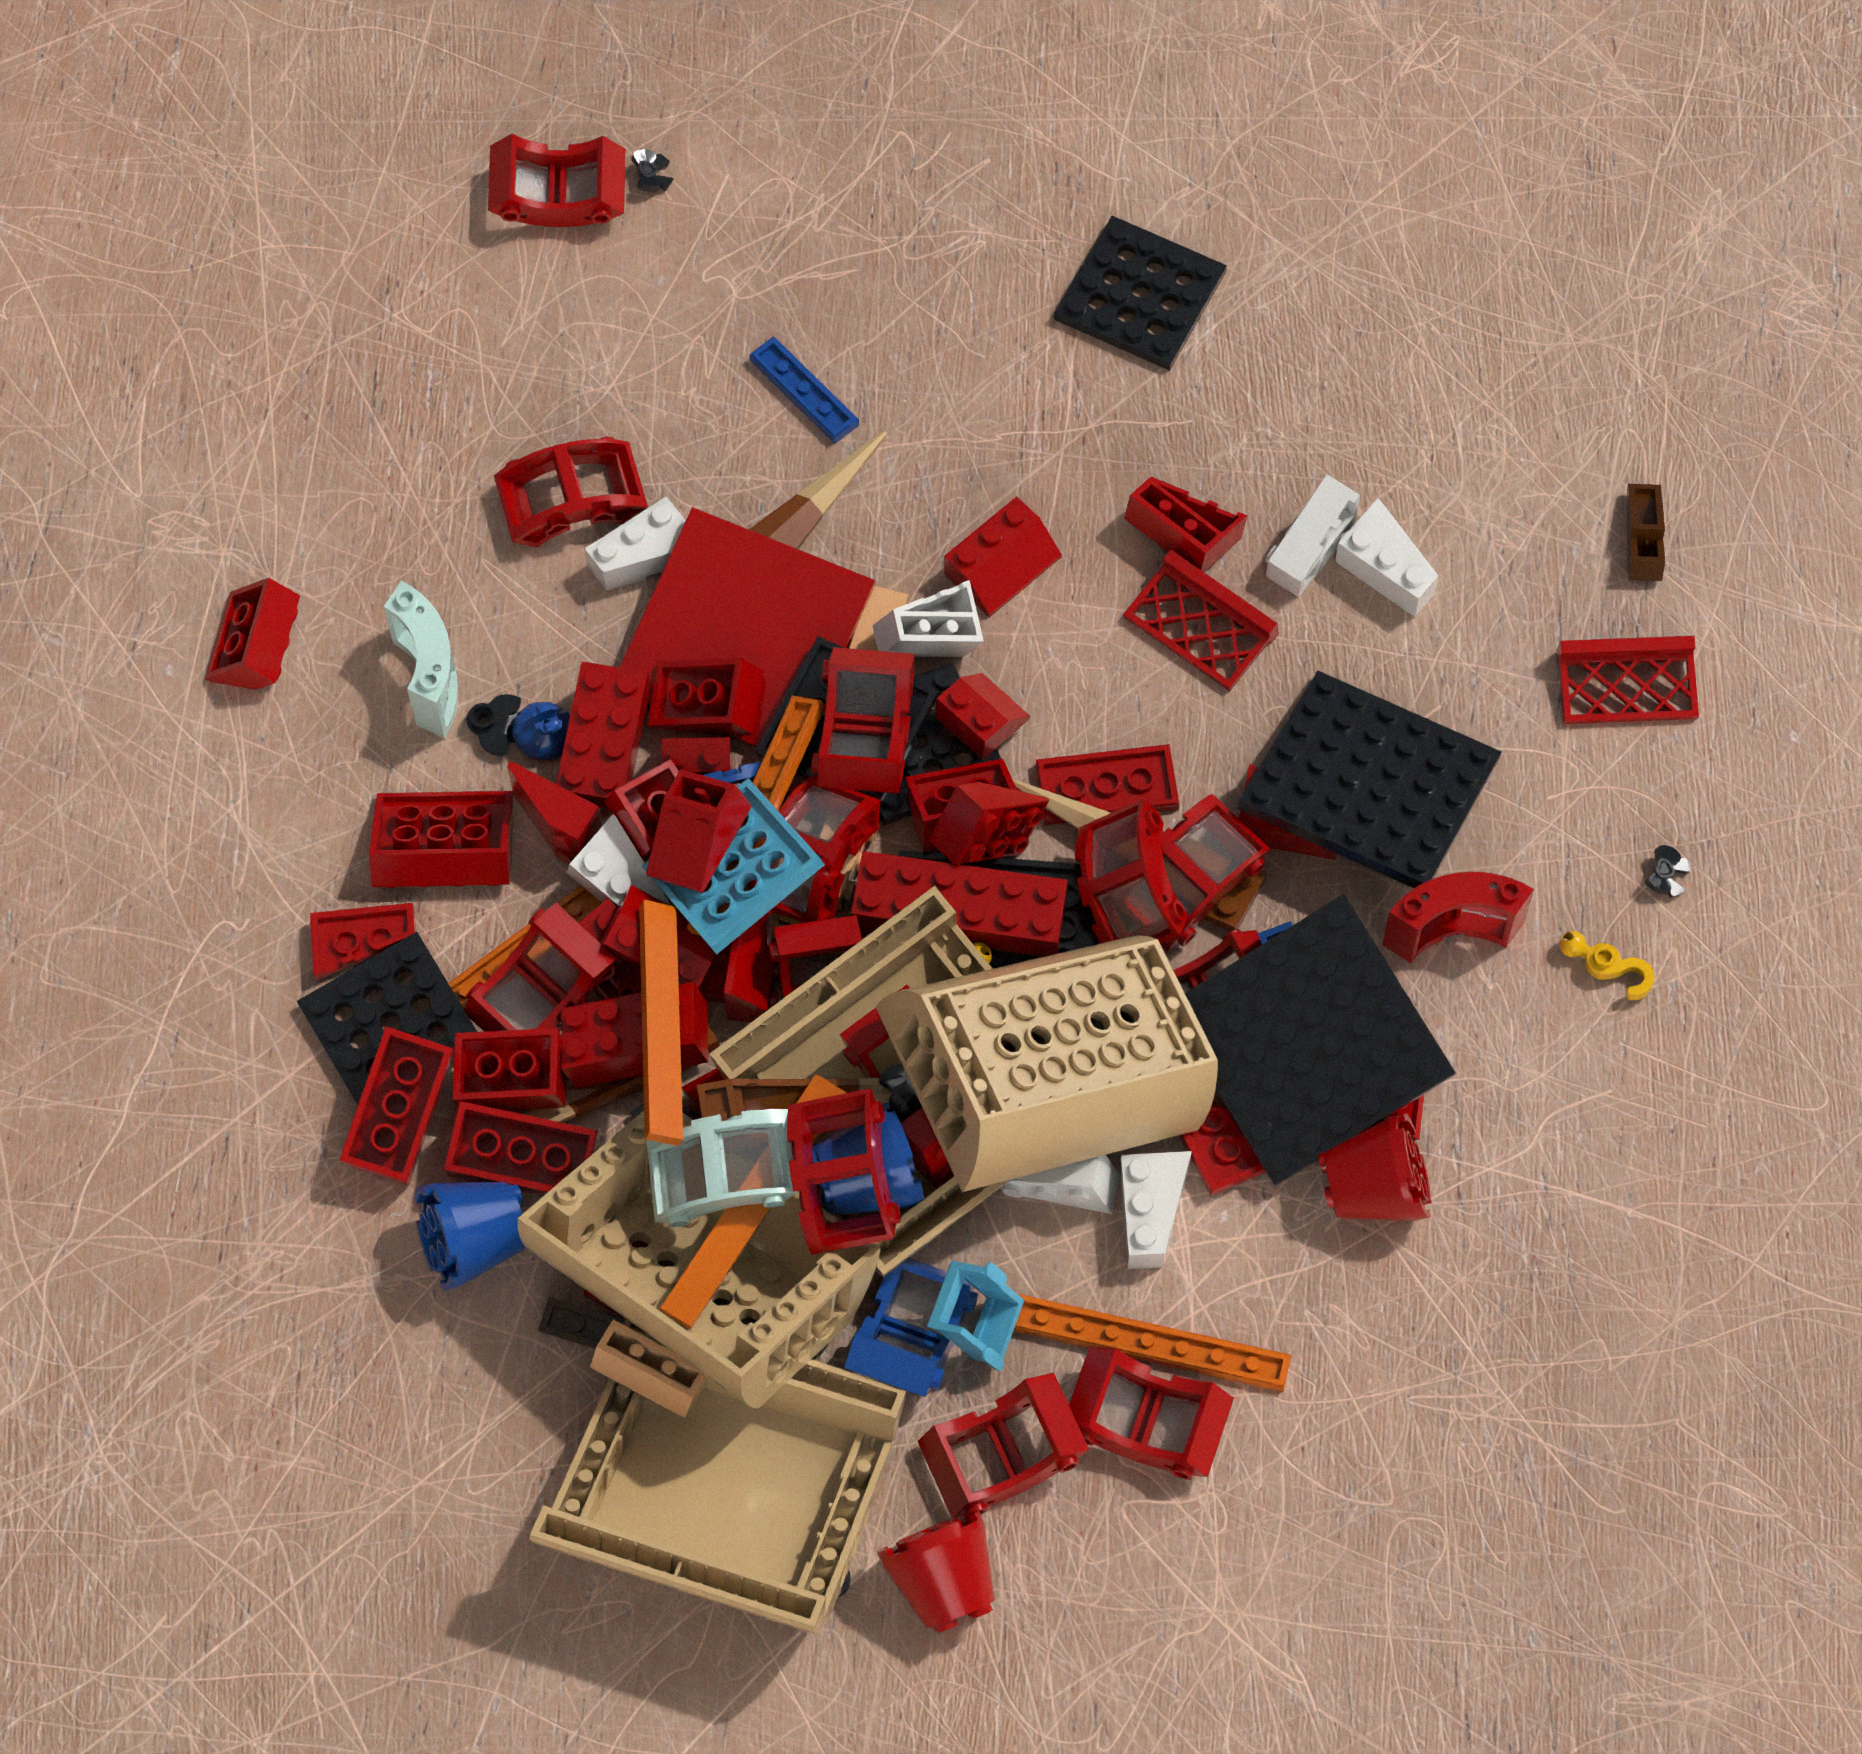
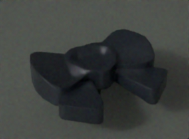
(647, 167)
(1667, 863)

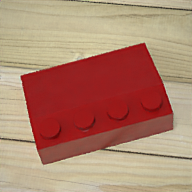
(441, 839)

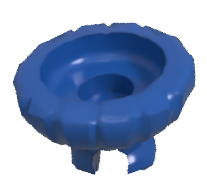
(541, 739)

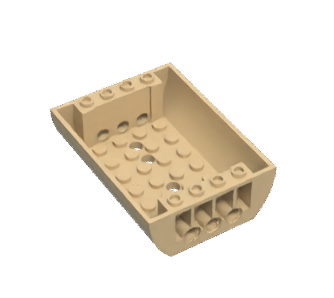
(1077, 1093)
(795, 1296)

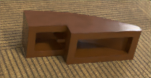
(1645, 532)

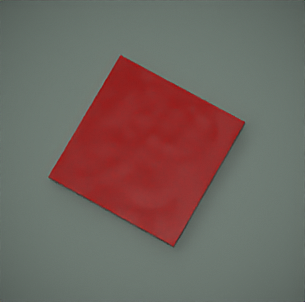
(748, 600)

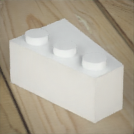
(1313, 536)
(636, 547)
(1387, 560)
(932, 626)
(611, 865)
(1082, 1184)
(1150, 1201)

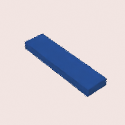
(804, 390)

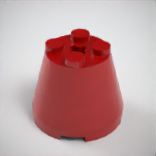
(1378, 1174)
(944, 1571)

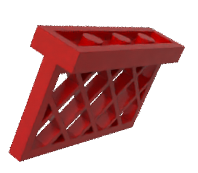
(1224, 604)
(1621, 652)

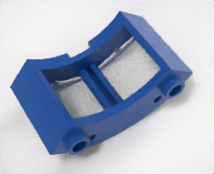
(896, 1340)

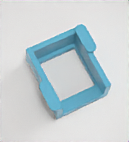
(996, 1319)

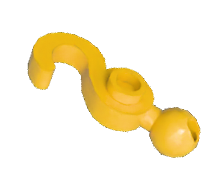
(1605, 963)

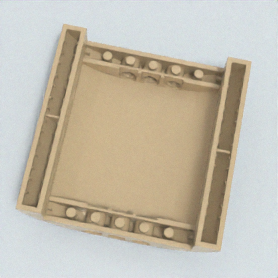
(803, 1039)
(734, 1495)

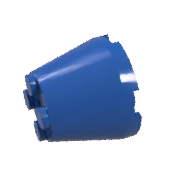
(857, 1192)
(468, 1228)

